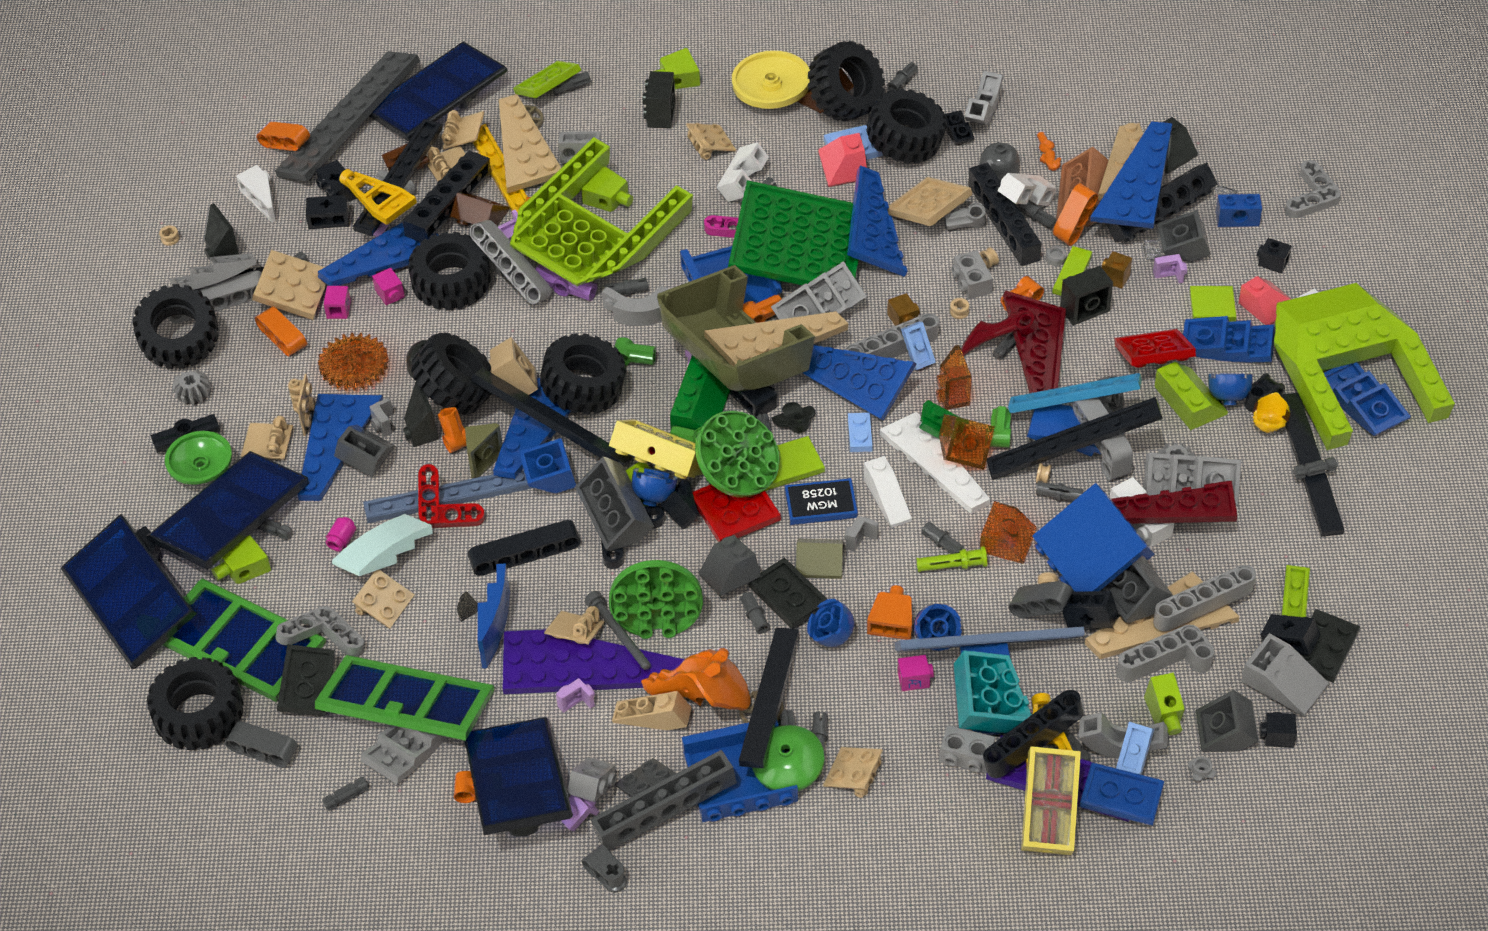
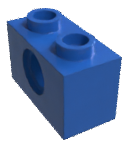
(1238, 210)

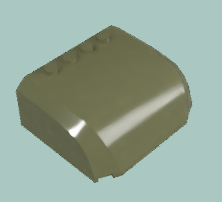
(718, 303)

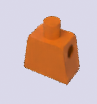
(891, 615)

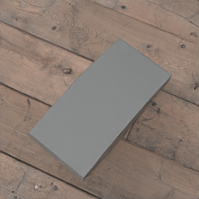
(219, 269)
(827, 293)
(1179, 471)
(400, 752)

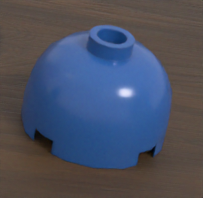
(1230, 387)
(652, 485)
(937, 621)
(831, 623)

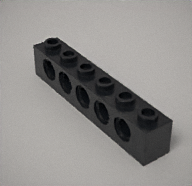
(1199, 176)
(438, 204)
(1004, 215)

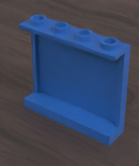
(698, 266)
(1090, 542)
(748, 792)

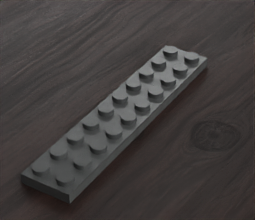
(347, 115)

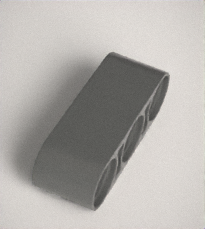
(1040, 599)
(261, 744)

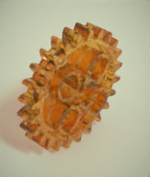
(353, 361)

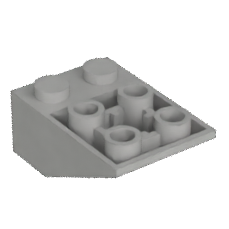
(1283, 675)

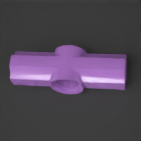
(564, 287)

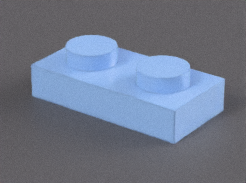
(918, 345)
(859, 432)
(1135, 748)

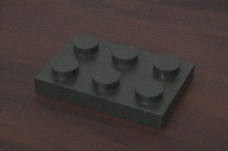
(787, 593)
(1333, 644)
(303, 679)

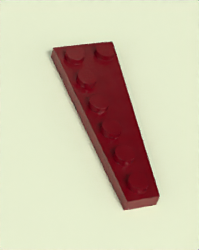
(1207, 504)

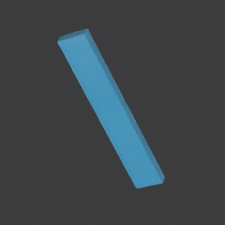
(1075, 393)

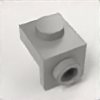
(380, 412)
(859, 529)

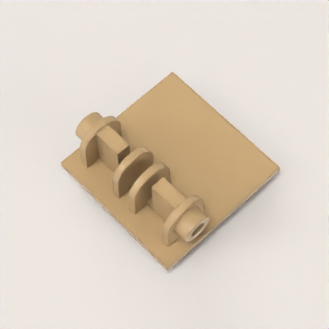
(461, 130)
(708, 138)
(442, 162)
(302, 401)
(268, 439)
(382, 598)
(576, 627)
(854, 769)

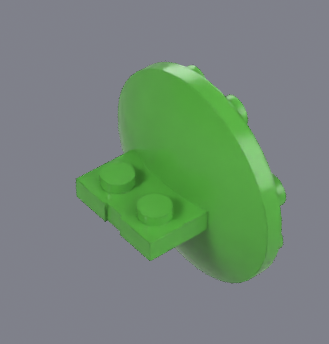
(737, 454)
(655, 597)

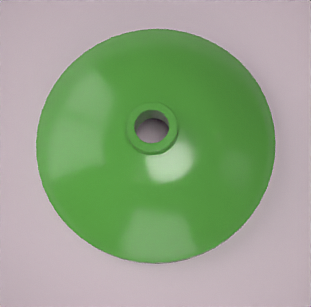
(198, 457)
(798, 766)

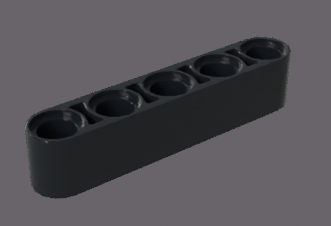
(524, 547)
(1033, 732)

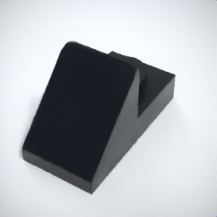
(681, 504)

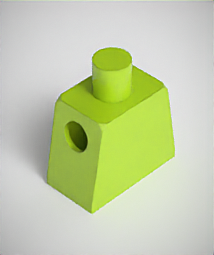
(684, 68)
(606, 191)
(243, 562)
(1165, 702)

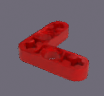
(439, 510)

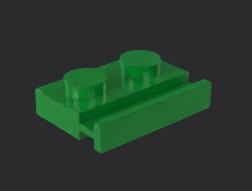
(932, 418)

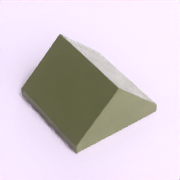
(482, 447)
(820, 558)

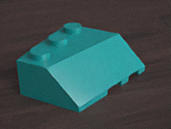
(988, 693)

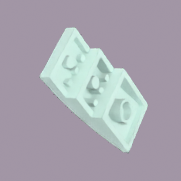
(381, 545)

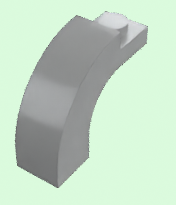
(984, 105)
(633, 311)
(1108, 738)

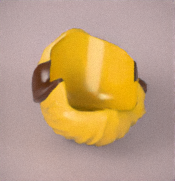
(1271, 413)

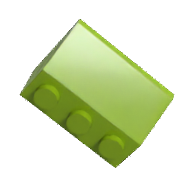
(1188, 395)

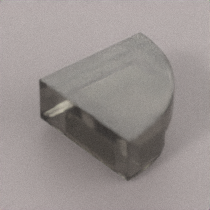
(466, 606)

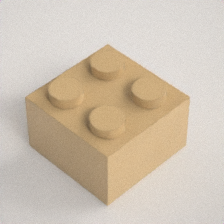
(513, 366)

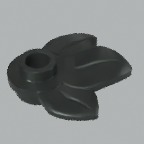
(795, 417)

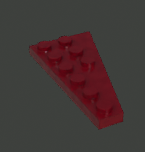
(1042, 349)

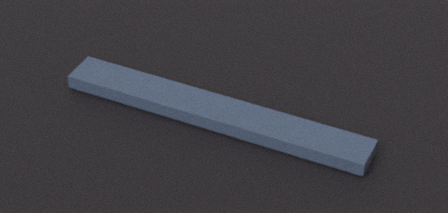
(450, 493)
(992, 638)

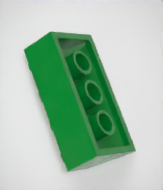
(698, 397)

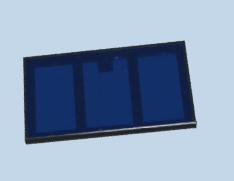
(437, 89)
(228, 510)
(128, 591)
(517, 776)

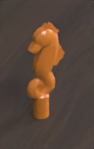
(1049, 157)

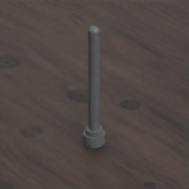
(596, 599)

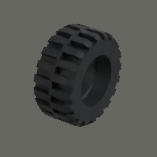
(828, 89)
(901, 142)
(453, 289)
(171, 302)
(445, 372)
(580, 392)
(188, 680)

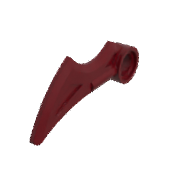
(987, 331)

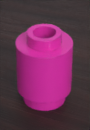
(340, 534)

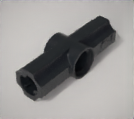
(163, 439)

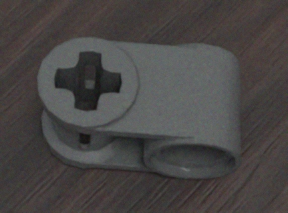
(605, 869)

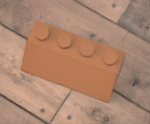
(1085, 169)

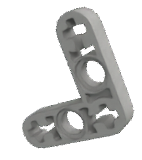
(1326, 195)
(348, 642)

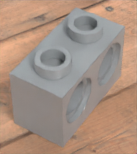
(575, 141)
(972, 274)
(968, 744)
(591, 779)

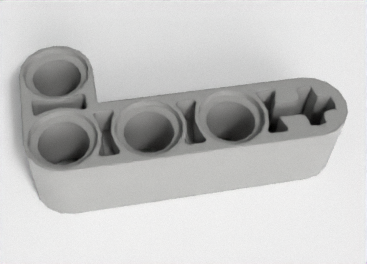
(1115, 450)
(1180, 644)

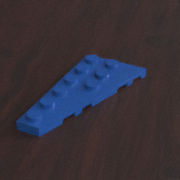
(1137, 187)
(872, 228)
(383, 252)
(860, 377)
(330, 420)
(523, 434)

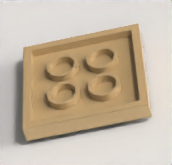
(929, 201)
(290, 285)

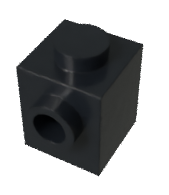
(1274, 255)
(1279, 730)

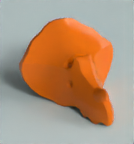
(702, 677)

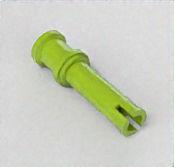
(967, 559)

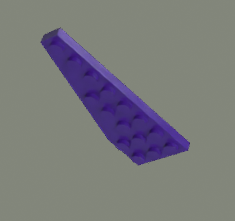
(545, 664)

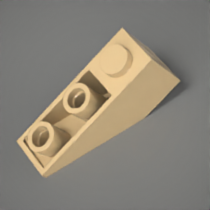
(657, 711)

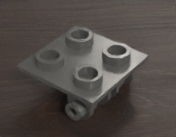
(644, 777)

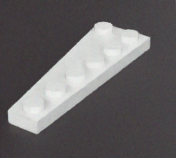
(927, 453)

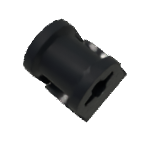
(1261, 388)

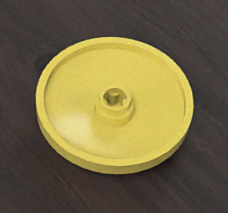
(770, 79)

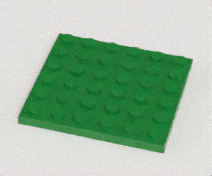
(791, 234)

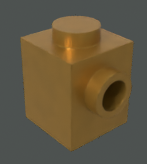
(1117, 268)
(902, 309)

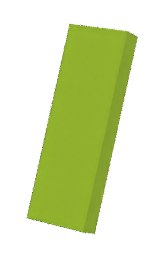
(1075, 263)
(1295, 591)

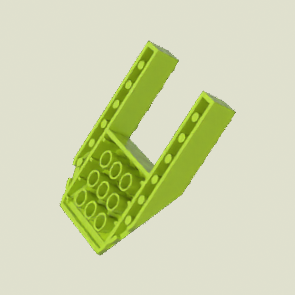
(579, 242)
(1346, 328)

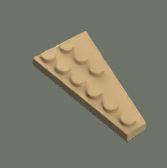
(1125, 142)
(525, 151)
(757, 338)
(1126, 635)

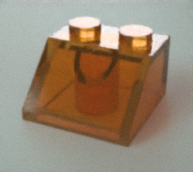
(954, 381)
(965, 441)
(1007, 533)

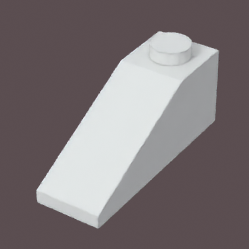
(256, 187)
(886, 491)

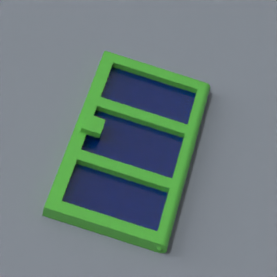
(237, 636)
(404, 697)

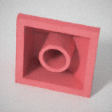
(842, 159)
(1260, 299)

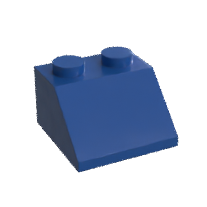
(548, 467)

